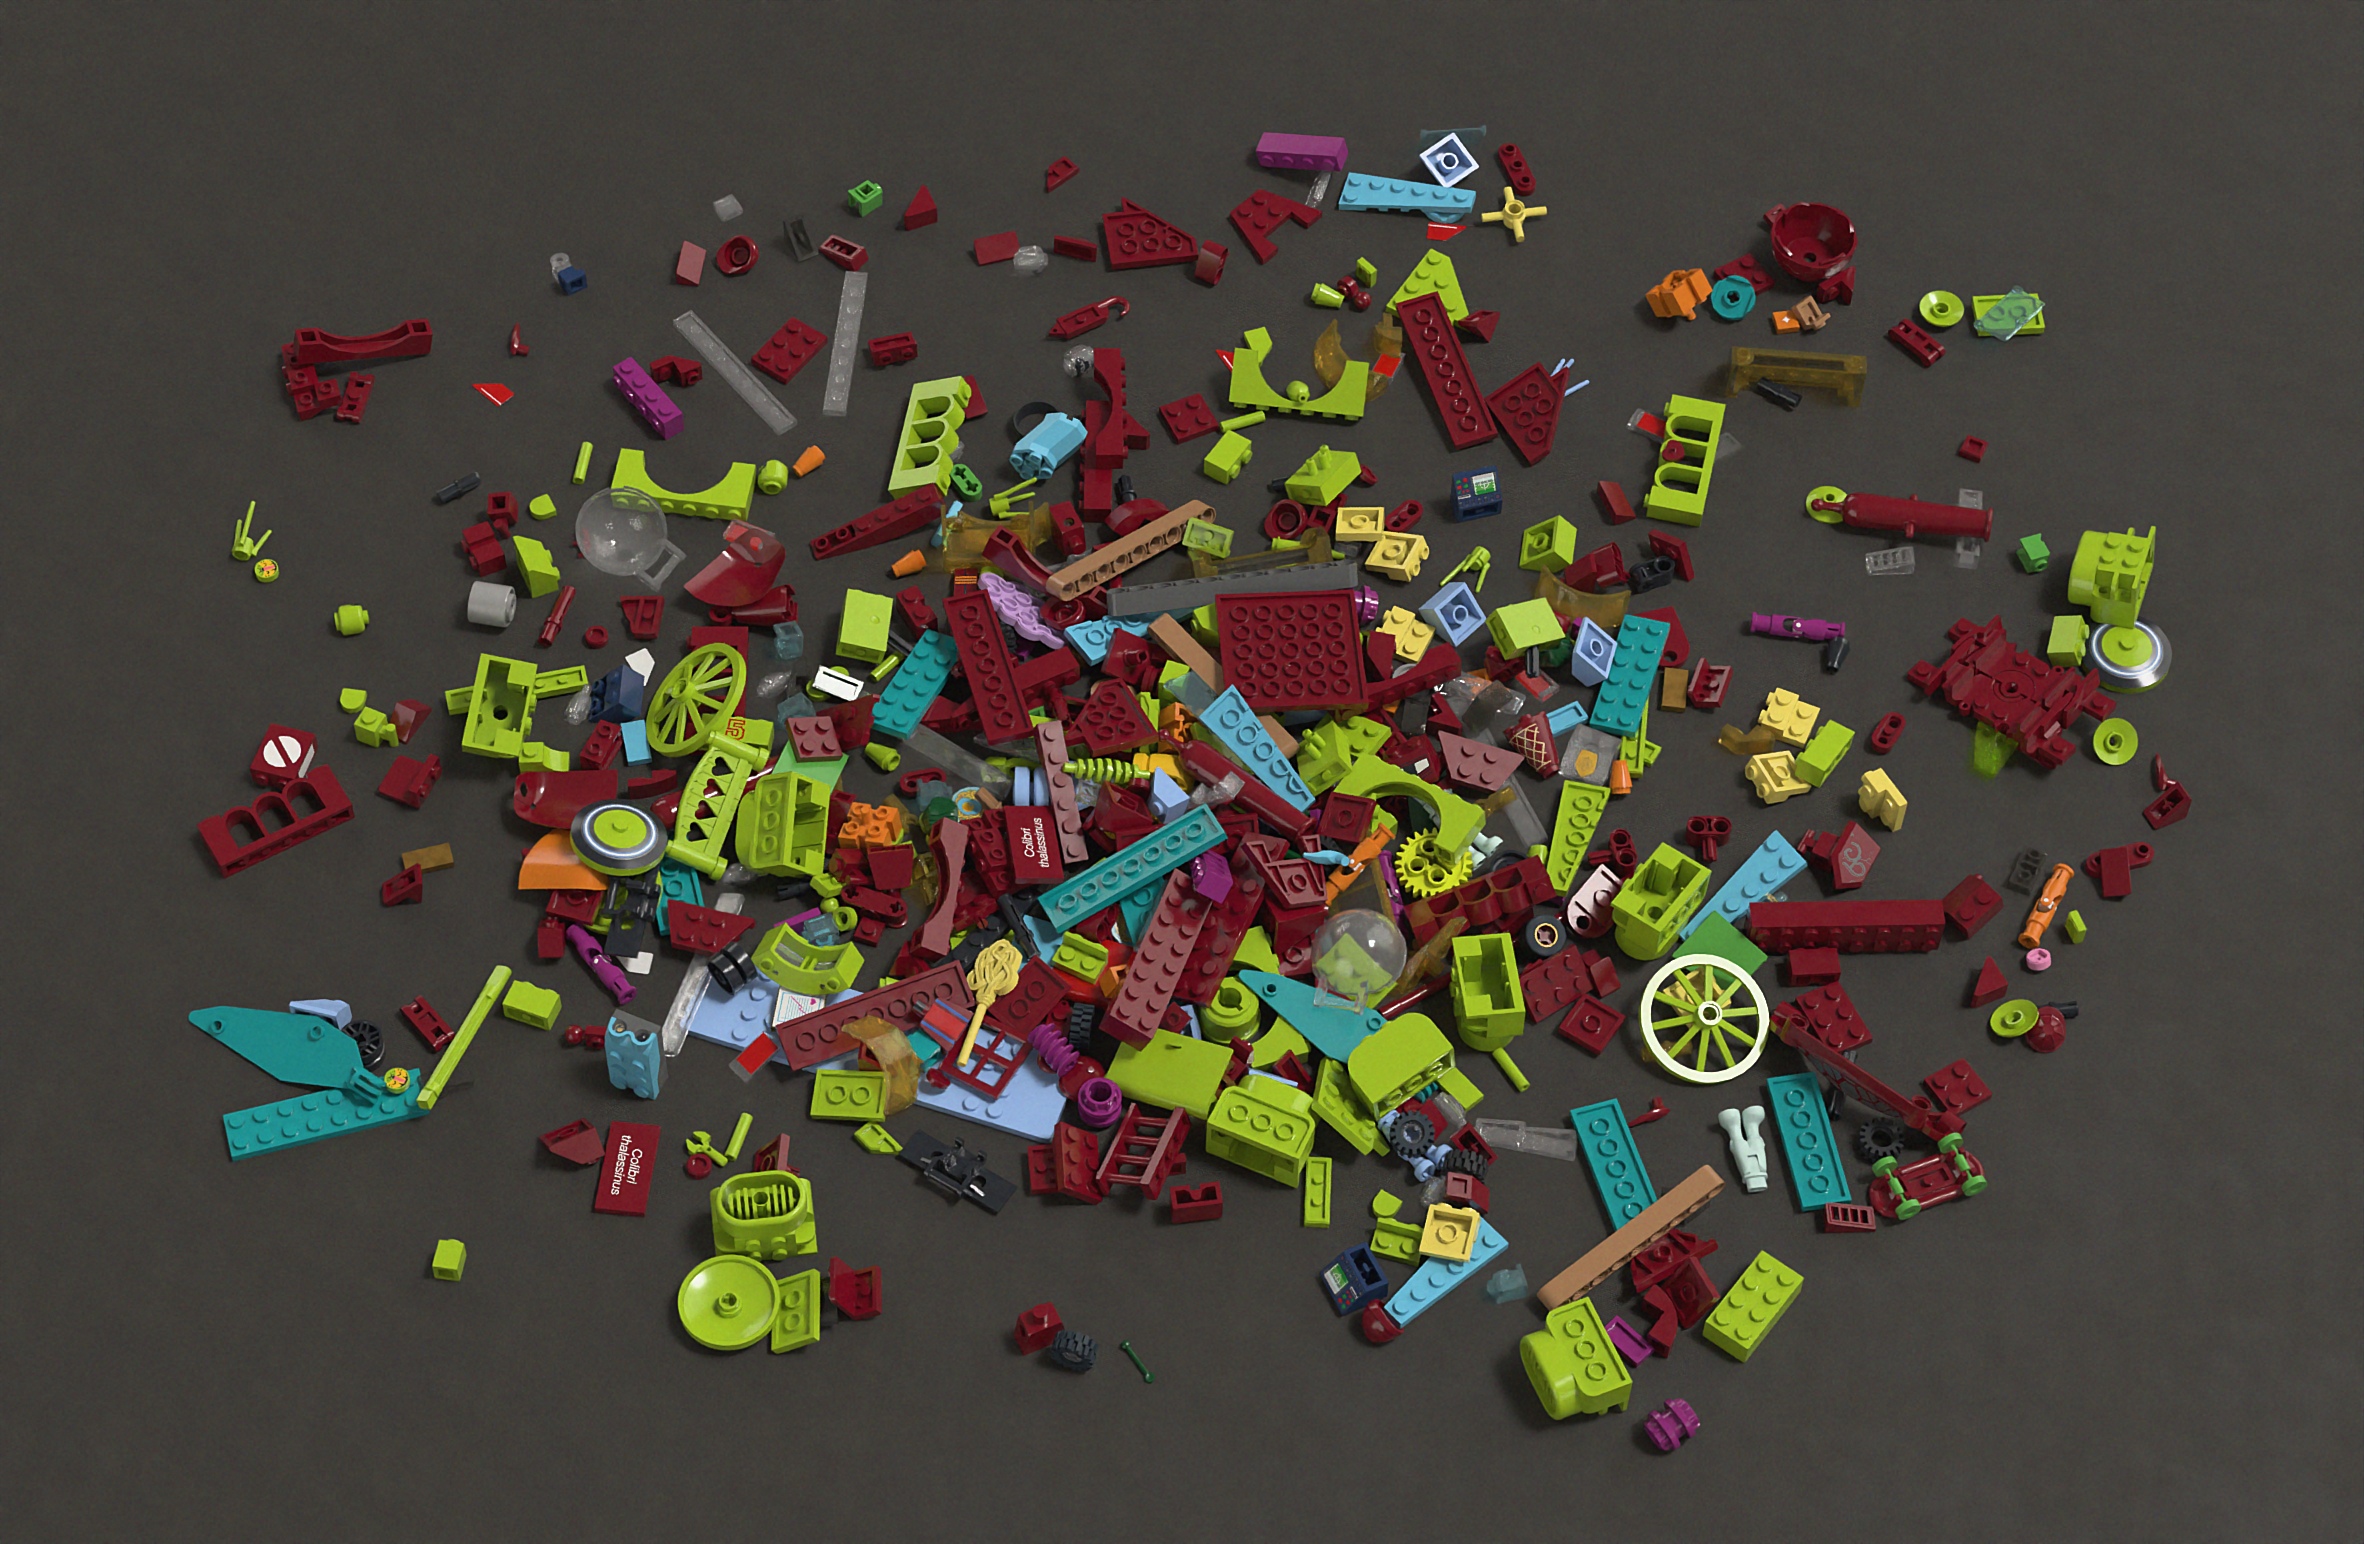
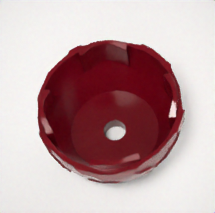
(1813, 233)

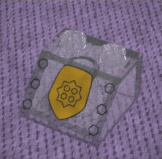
(1590, 756)

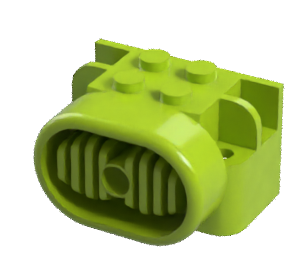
(2112, 575)
(505, 687)
(784, 825)
(1658, 903)
(1486, 991)
(1264, 1127)
(764, 1216)
(1575, 1363)

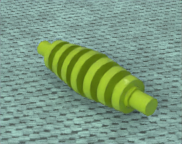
(1105, 770)

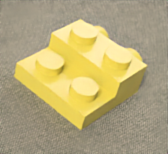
(1360, 524)
(1398, 555)
(1411, 635)
(1788, 718)
(1775, 776)
(1882, 798)
(1696, 979)
(1450, 1232)

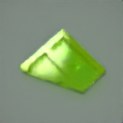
(1991, 750)

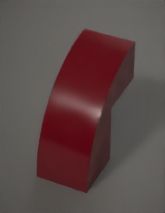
(1131, 514)
(839, 806)
(1661, 1308)

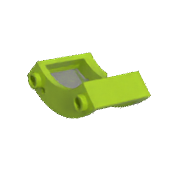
(805, 967)

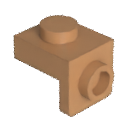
(1809, 314)

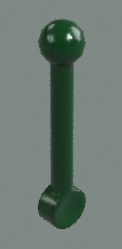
(1149, 1377)

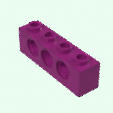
(1211, 875)

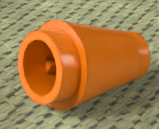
(809, 460)
(909, 564)
(1620, 778)

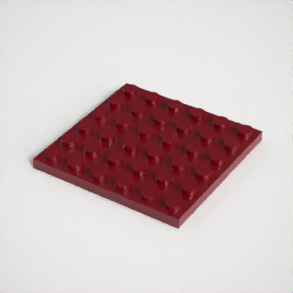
(1292, 650)

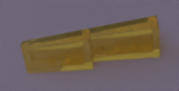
(1432, 951)

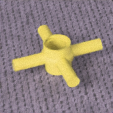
(1513, 214)

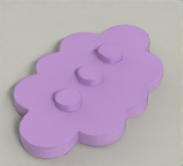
(1021, 609)

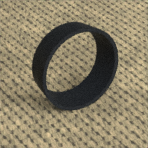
(1032, 407)

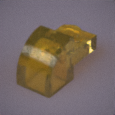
(1386, 338)
(925, 875)

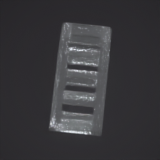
(1898, 554)

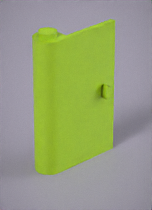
(1172, 1075)

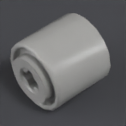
(491, 604)

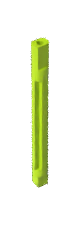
(463, 1037)

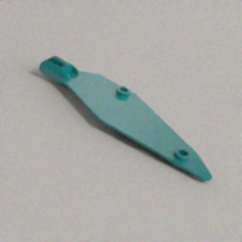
(1328, 1028)
(291, 1047)

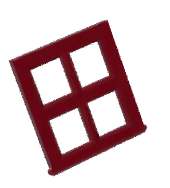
(986, 1055)

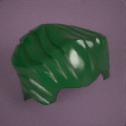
(1559, 655)
(937, 809)

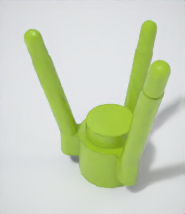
(1000, 502)
(243, 546)
(1476, 560)

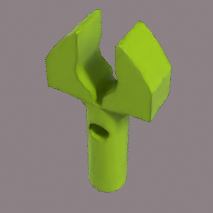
(705, 1149)

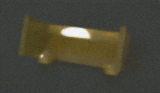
(964, 545)

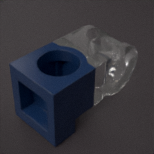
(566, 275)

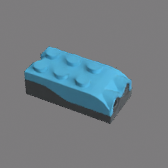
(635, 1054)

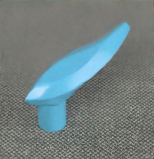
(1327, 858)

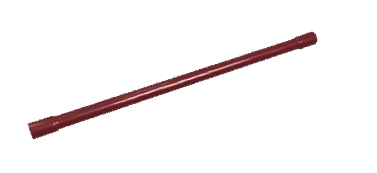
(1398, 1006)

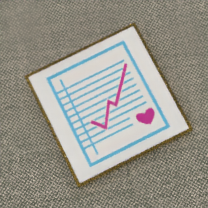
(795, 1004)

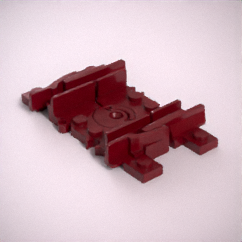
(2044, 699)

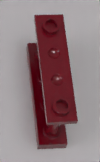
(1157, 1165)

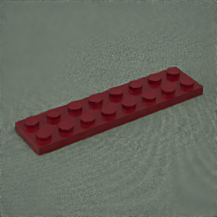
(1446, 370)
(988, 667)
(1226, 926)
(819, 1033)

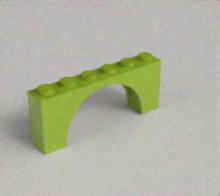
(1250, 388)
(726, 500)
(1458, 818)
(1256, 955)

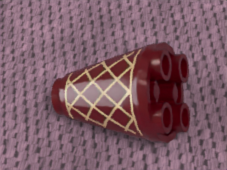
(1536, 742)

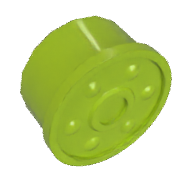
(1231, 1013)

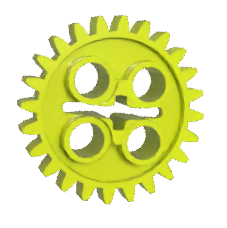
(1422, 881)

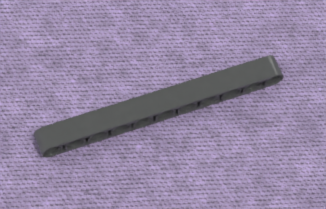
(1202, 590)

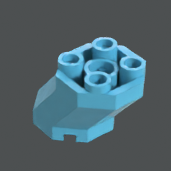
(1047, 446)

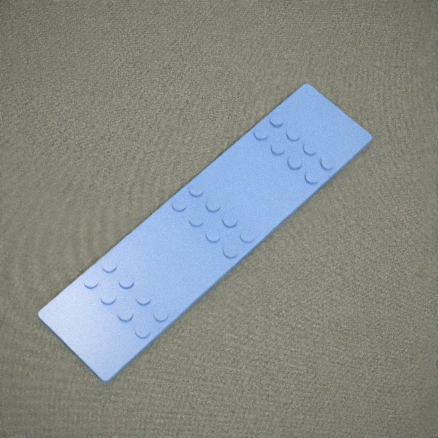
(1025, 1108)

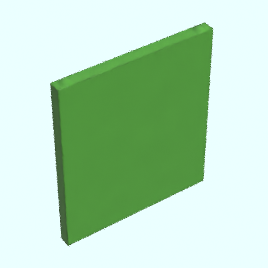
(825, 772)
(1722, 940)

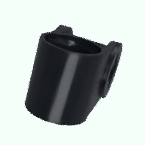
(1651, 573)

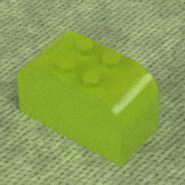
(1398, 1063)

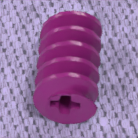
(1053, 1049)

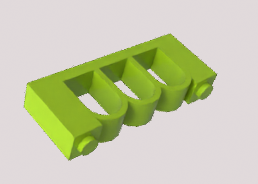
(927, 398)
(1675, 504)

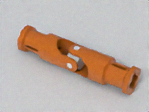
(1362, 856)
(2052, 894)

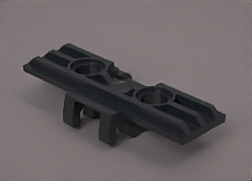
(639, 907)
(961, 1166)

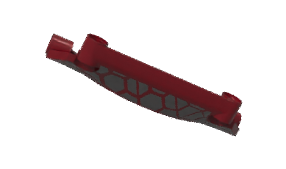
(1856, 1082)

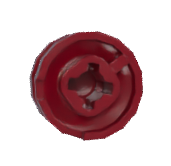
(1151, 680)

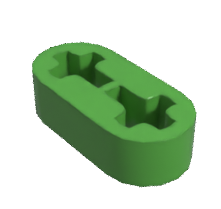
(962, 485)

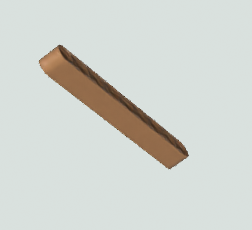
(1127, 551)
(1190, 653)
(1631, 1239)

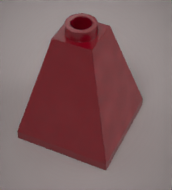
(1288, 925)

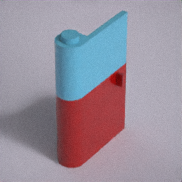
(1048, 943)

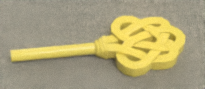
(993, 975)

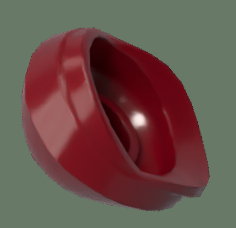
(737, 255)
(1285, 520)
(1062, 613)
(1084, 1070)

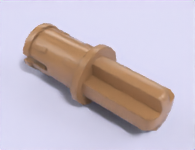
(986, 799)

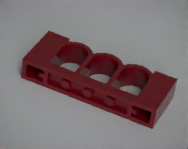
(736, 638)
(318, 783)
(1481, 899)

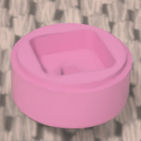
(2038, 959)

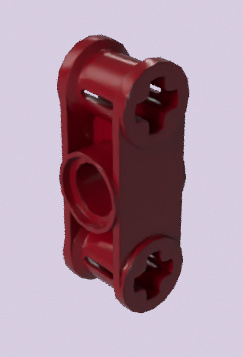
(875, 905)

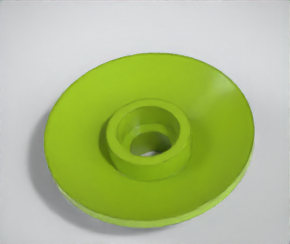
(1941, 308)
(1825, 493)
(2125, 741)
(2014, 1018)

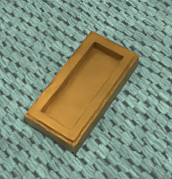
(1674, 690)
(430, 858)

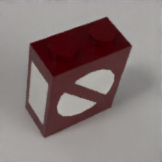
(283, 756)

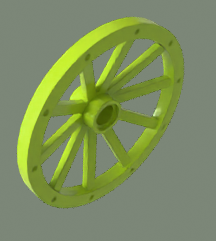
(689, 694)
(1700, 1023)

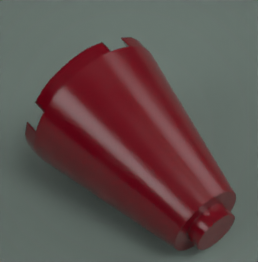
(772, 609)

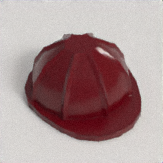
(2048, 1031)

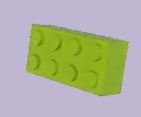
(1753, 1306)

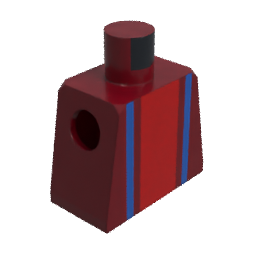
(942, 1021)

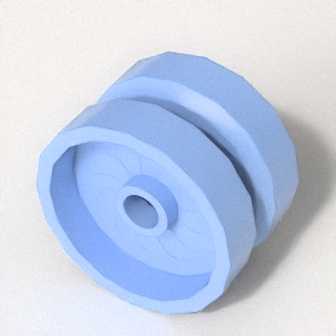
(1030, 792)

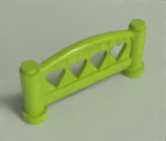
(740, 760)

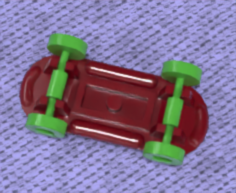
(1927, 1181)

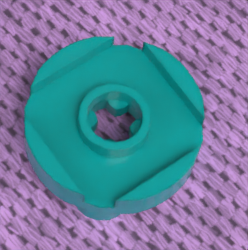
(1738, 309)

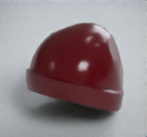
(1377, 1325)

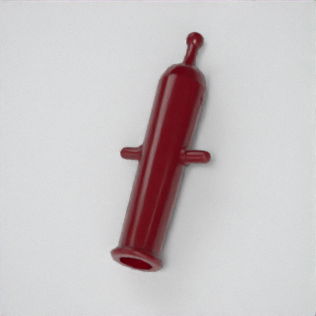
(1910, 515)
(1209, 766)
(667, 806)

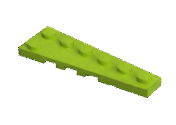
(1575, 825)

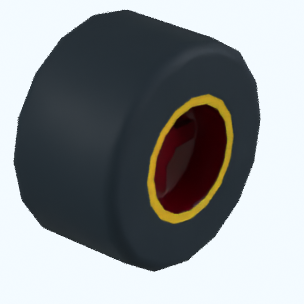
(1549, 931)

